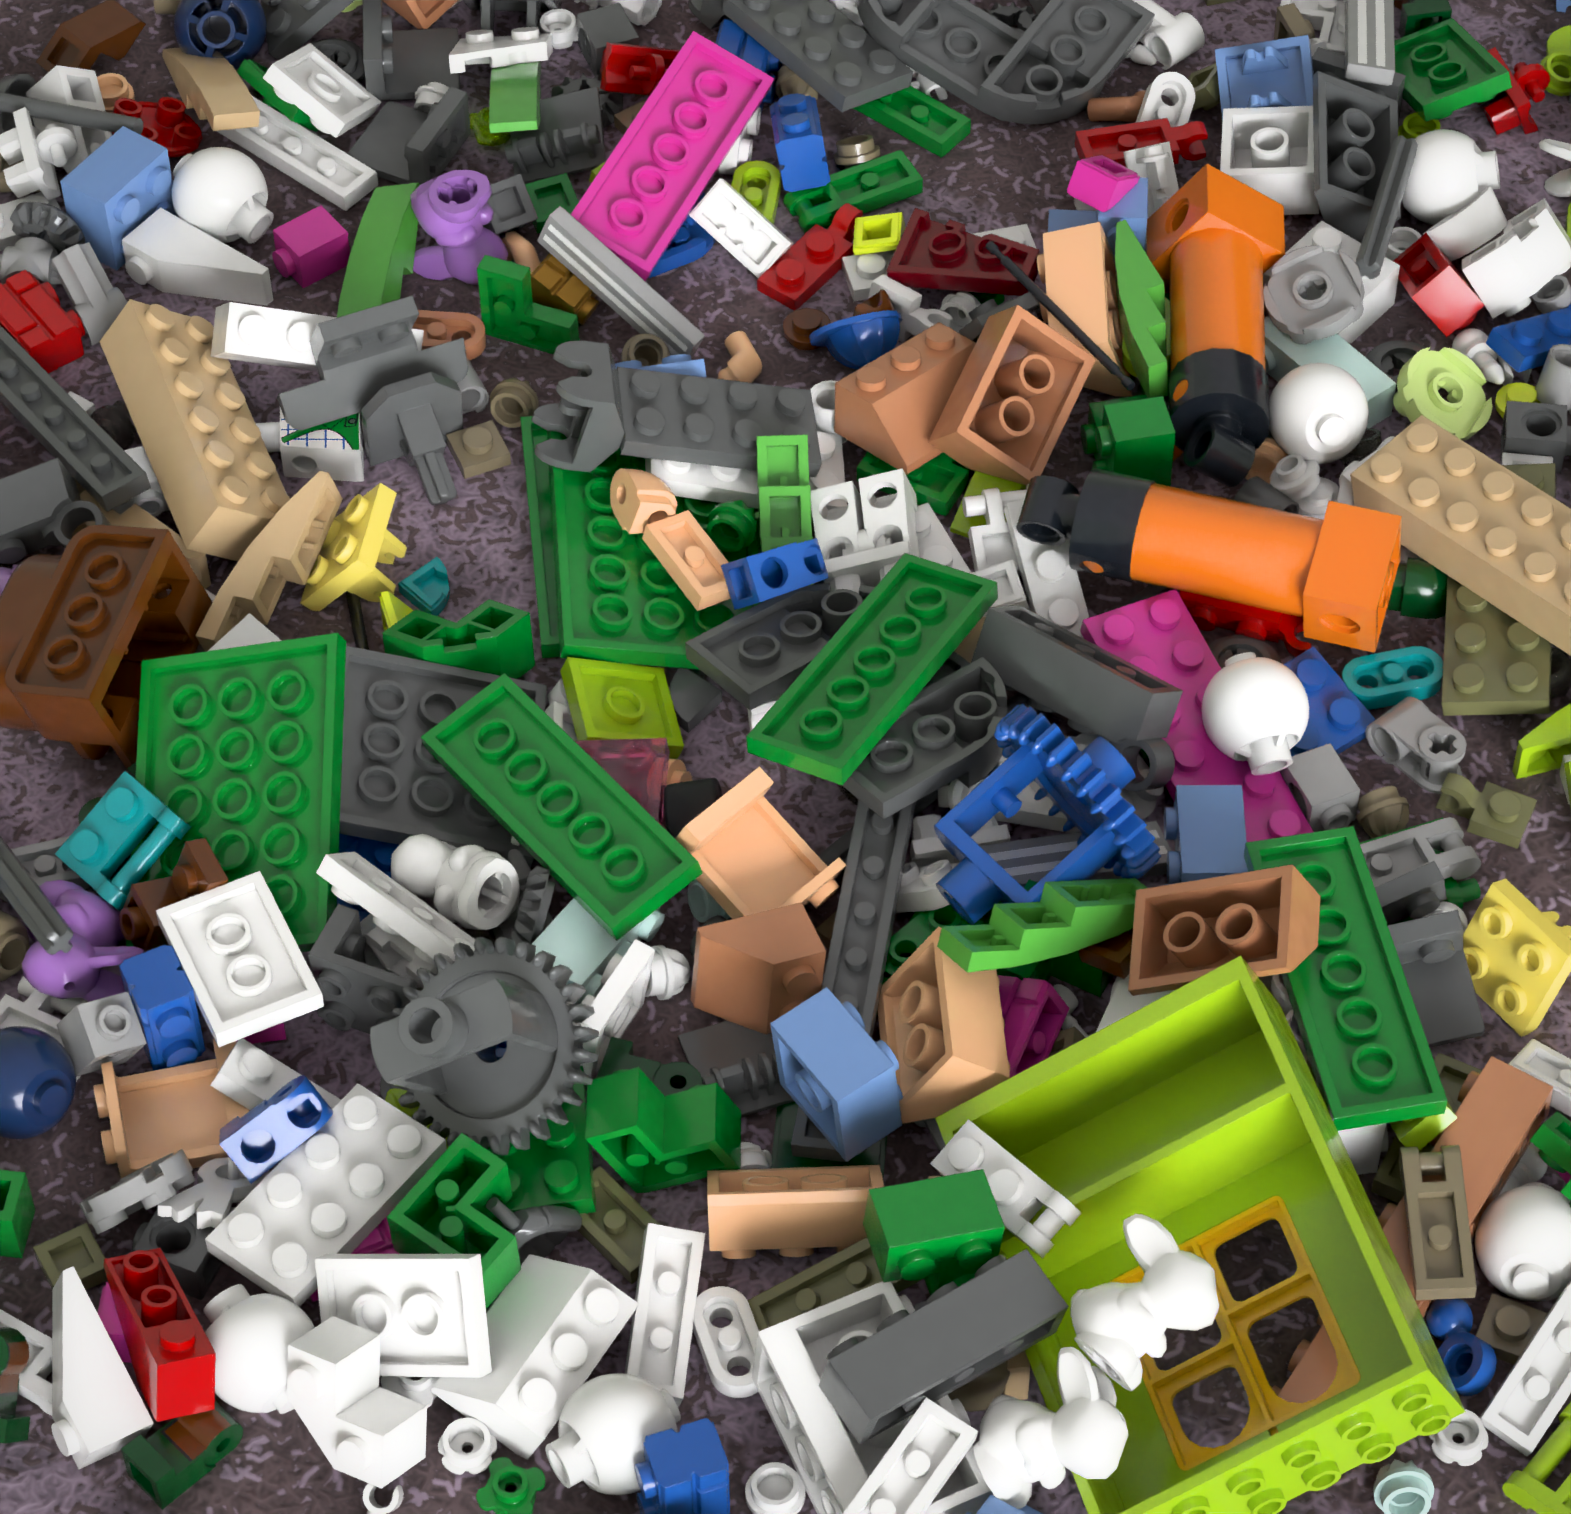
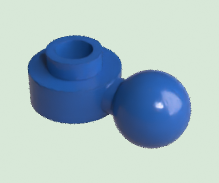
(1466, 1357)

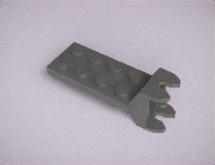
(816, 45)
(664, 415)

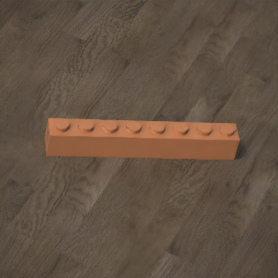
(1493, 1130)

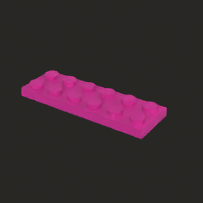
(671, 152)
(1167, 643)

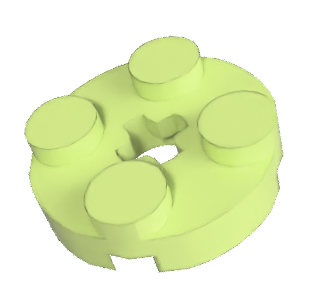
(1459, 376)

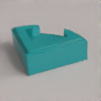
(427, 587)

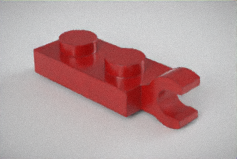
(1114, 140)
(811, 260)
(1246, 620)

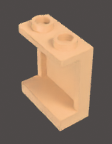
(754, 855)
(165, 1113)

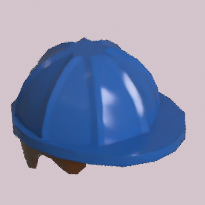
(865, 335)

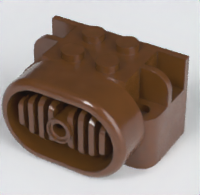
(84, 626)

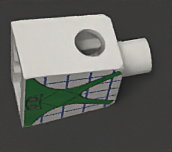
(328, 447)

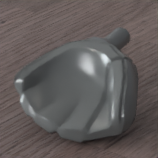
(536, 1227)

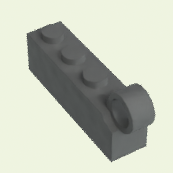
(41, 510)
(1085, 685)

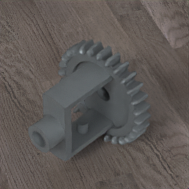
(449, 1038)

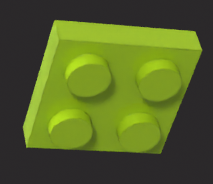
(620, 702)

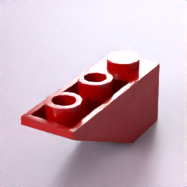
(162, 1335)

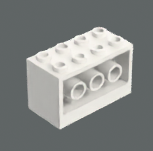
(820, 1445)

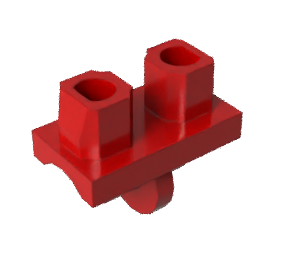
(634, 67)
(1514, 106)

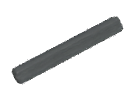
(1386, 206)
(32, 904)

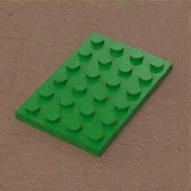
(611, 586)
(253, 763)

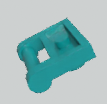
(113, 833)

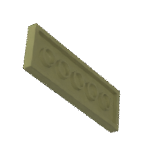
(1488, 656)

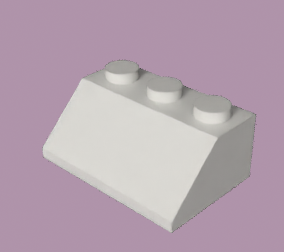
(543, 1346)

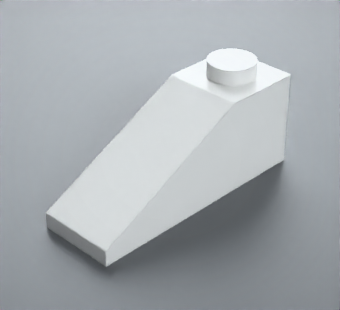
(74, 88)
(192, 263)
(92, 1392)

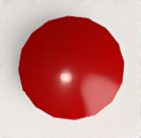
(164, 123)

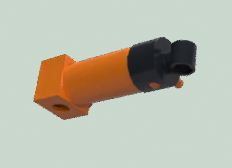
(1212, 256)
(1308, 567)

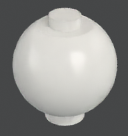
(1447, 175)
(222, 194)
(1318, 412)
(1255, 712)
(1526, 1242)
(252, 1347)
(606, 1430)

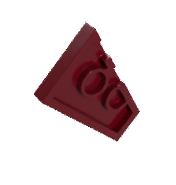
(956, 260)

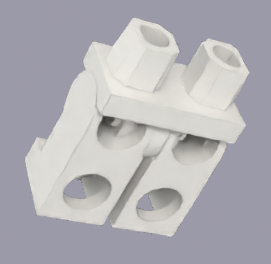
(867, 534)

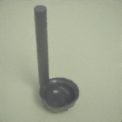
(13, 97)

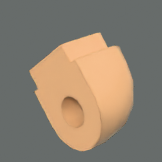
(640, 499)

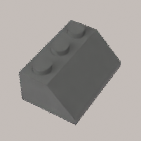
(1350, 150)

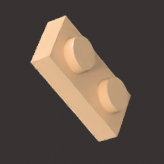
(689, 558)

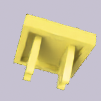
(352, 550)
(1516, 956)

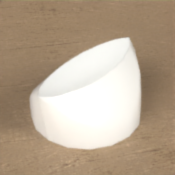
(1469, 226)

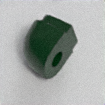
(1419, 590)

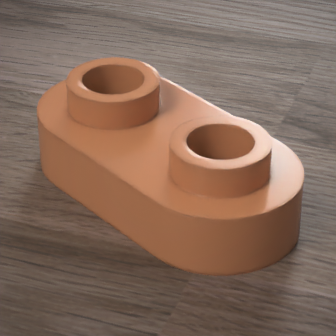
(448, 326)

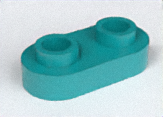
(1389, 676)

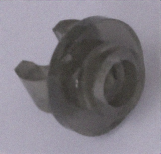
(116, 423)

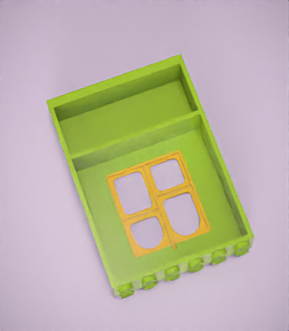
(1211, 1130)

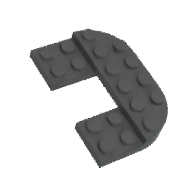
(1009, 74)
(933, 742)

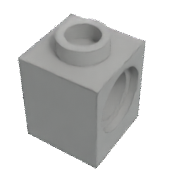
(1323, 788)
(101, 1033)

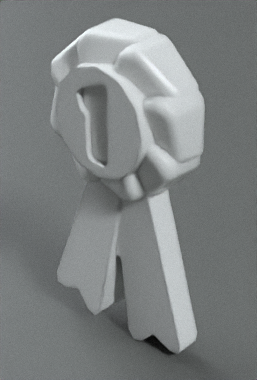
(211, 1199)

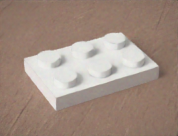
(240, 958)
(420, 1304)

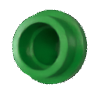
(732, 525)

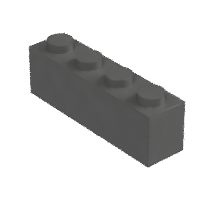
(941, 1344)

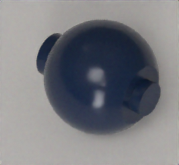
(227, 26)
(34, 1082)

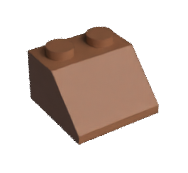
(757, 966)

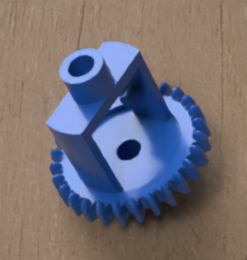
(1080, 785)

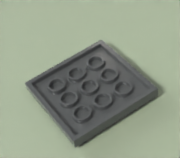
(388, 776)

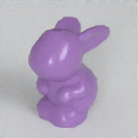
(453, 213)
(93, 942)

